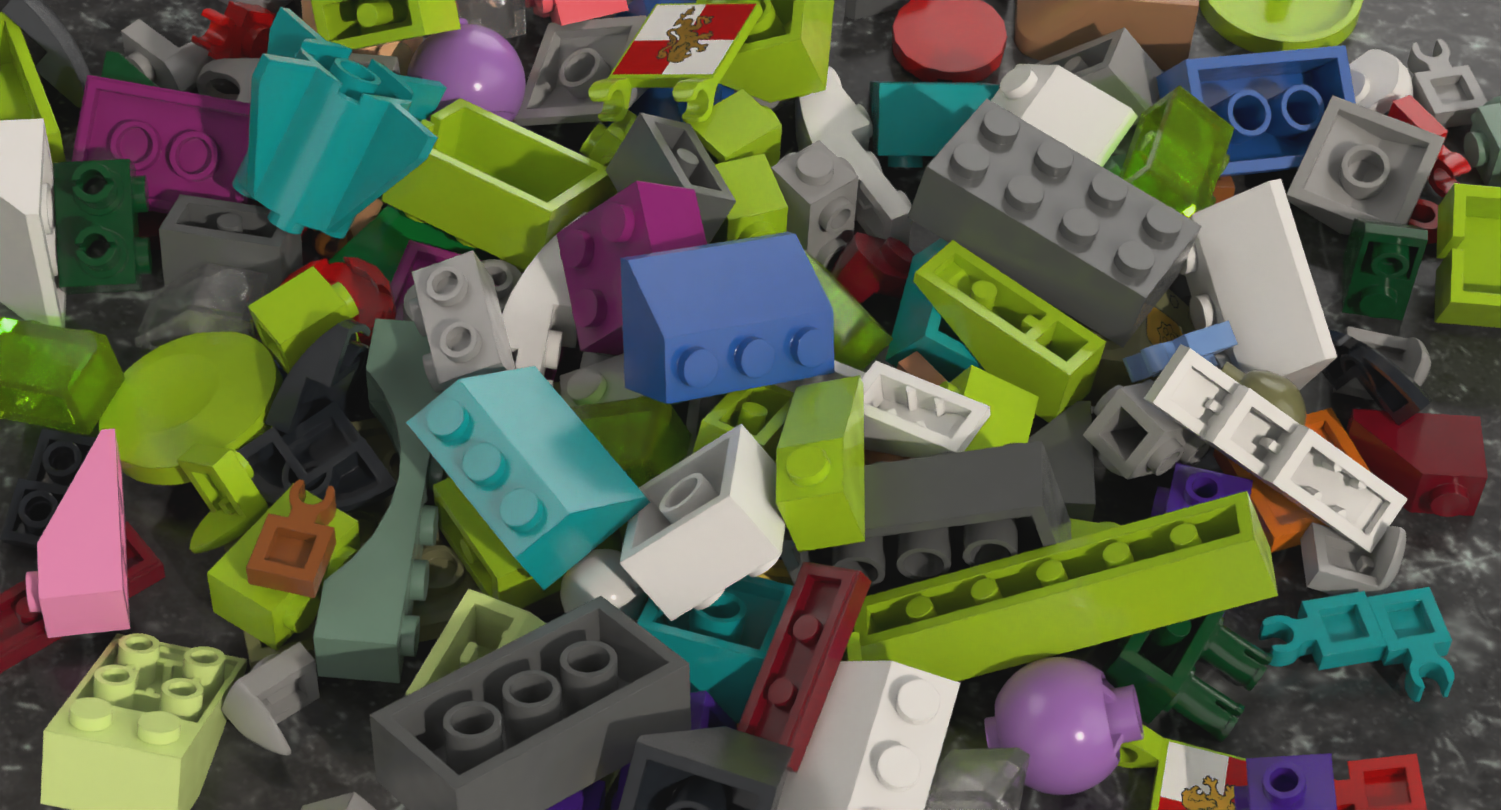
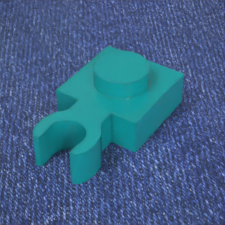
(1332, 629)
(1414, 637)

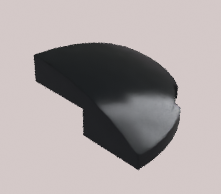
(63, 63)
(325, 373)
(1379, 375)
(323, 454)

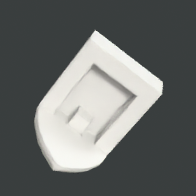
(1379, 80)

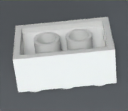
(1066, 109)
(28, 224)
(1256, 276)
(874, 740)

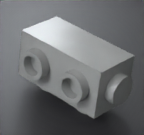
(819, 199)
(461, 320)
(1138, 437)

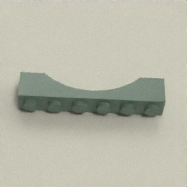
(369, 602)

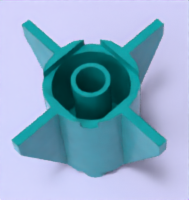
(329, 130)

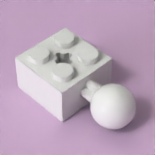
(699, 534)

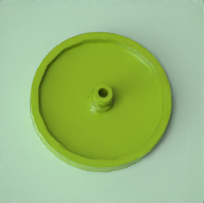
(1282, 23)
(187, 393)

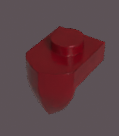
(873, 266)

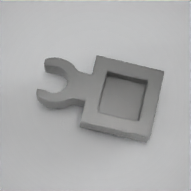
(1444, 90)

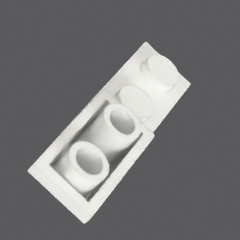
(846, 132)
(540, 312)

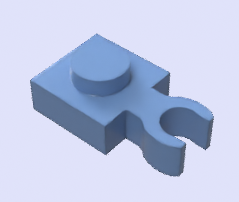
(1204, 341)

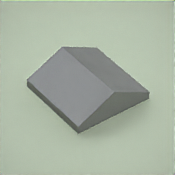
(567, 66)
(1363, 167)

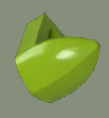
(227, 489)

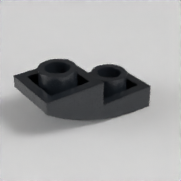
(49, 477)

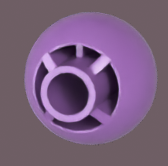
(474, 67)
(1066, 722)

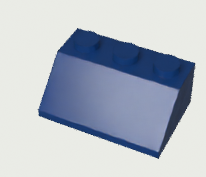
(1268, 100)
(723, 318)

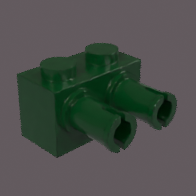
(100, 226)
(1163, 670)

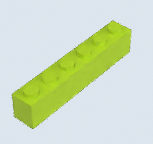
(1074, 592)

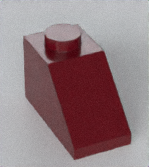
(1427, 459)

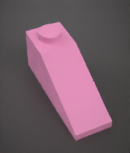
(83, 551)

